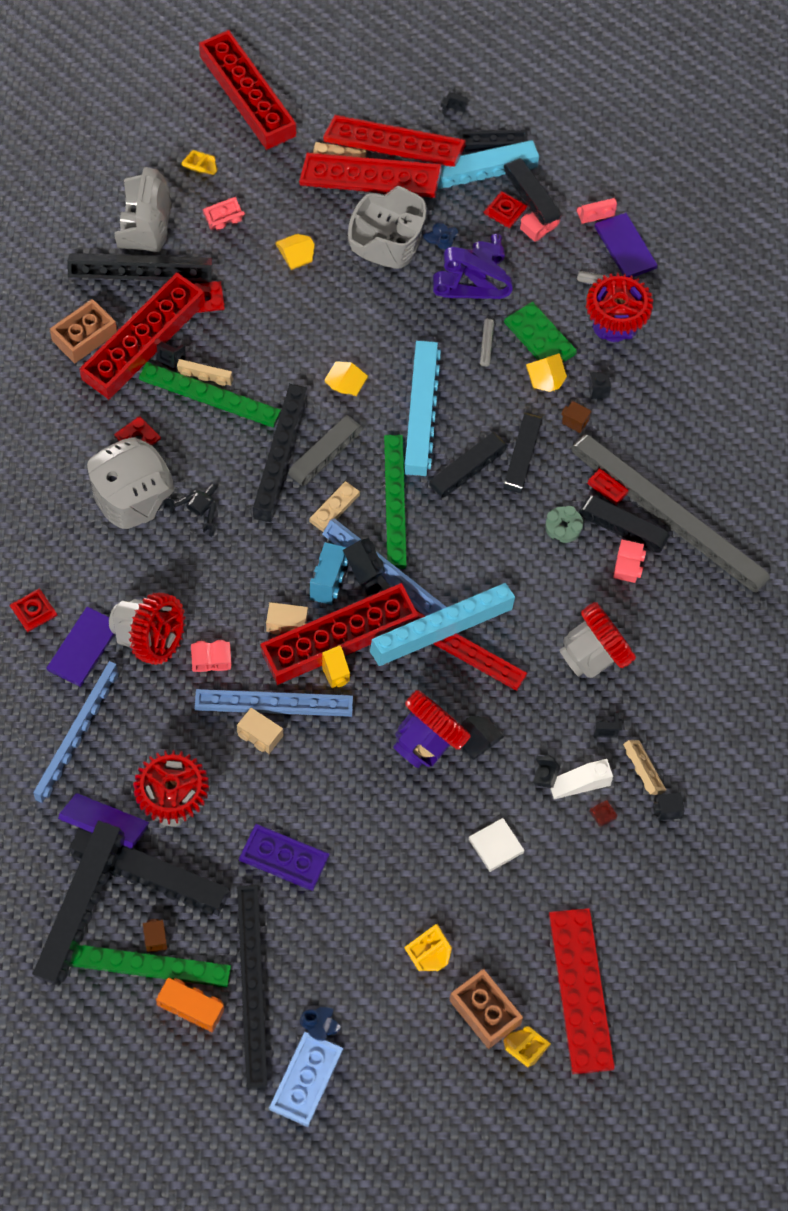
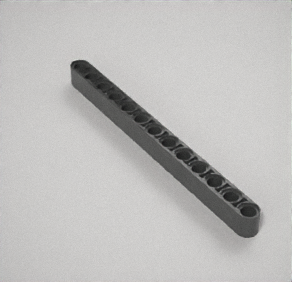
(672, 514)

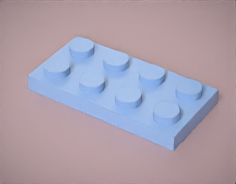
(306, 1079)

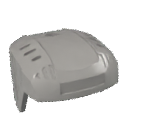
(153, 204)
(376, 238)
(133, 464)

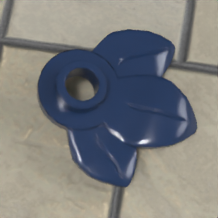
(441, 235)
(319, 1023)

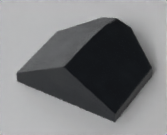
(482, 735)

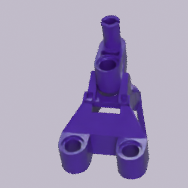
(478, 263)

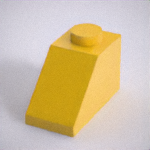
(335, 667)

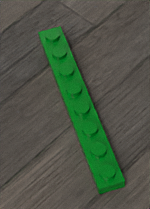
(210, 395)
(395, 500)
(151, 966)

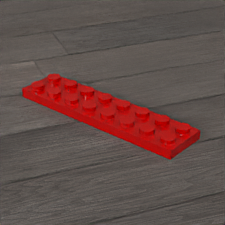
(394, 140)
(369, 174)
(581, 991)

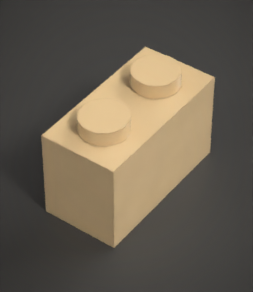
(285, 618)
(259, 731)

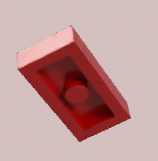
(608, 486)

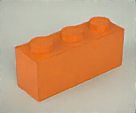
(190, 1004)

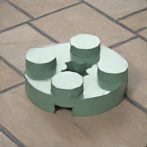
(564, 514)

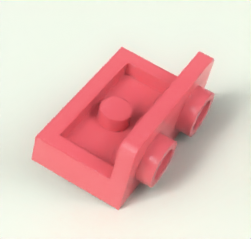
(597, 210)
(223, 213)

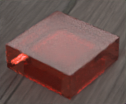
(603, 813)

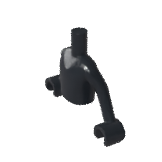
(198, 503)

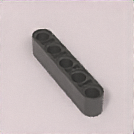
(325, 450)

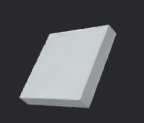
(496, 844)

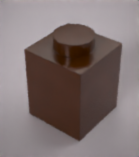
(576, 416)
(154, 935)

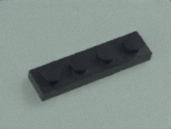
(492, 139)

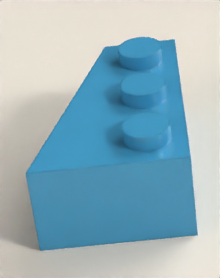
(328, 574)

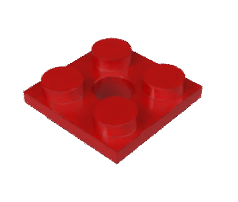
(505, 217)
(213, 290)
(138, 428)
(29, 619)

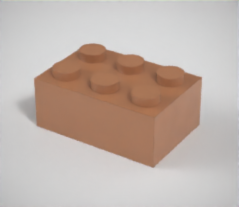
(83, 331)
(486, 1009)

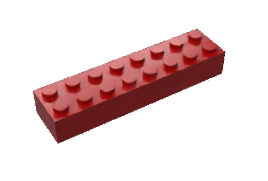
(247, 90)
(138, 338)
(349, 627)

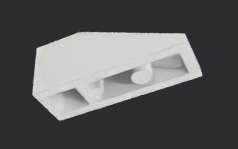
(583, 779)

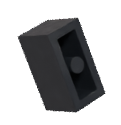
(364, 560)

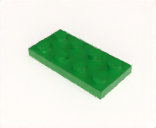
(539, 333)

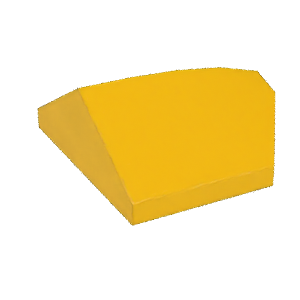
(200, 163)
(296, 250)
(547, 373)
(346, 378)
(430, 950)
(526, 1045)

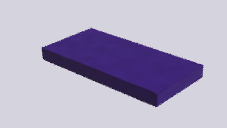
(625, 245)
(82, 647)
(86, 812)
(284, 857)

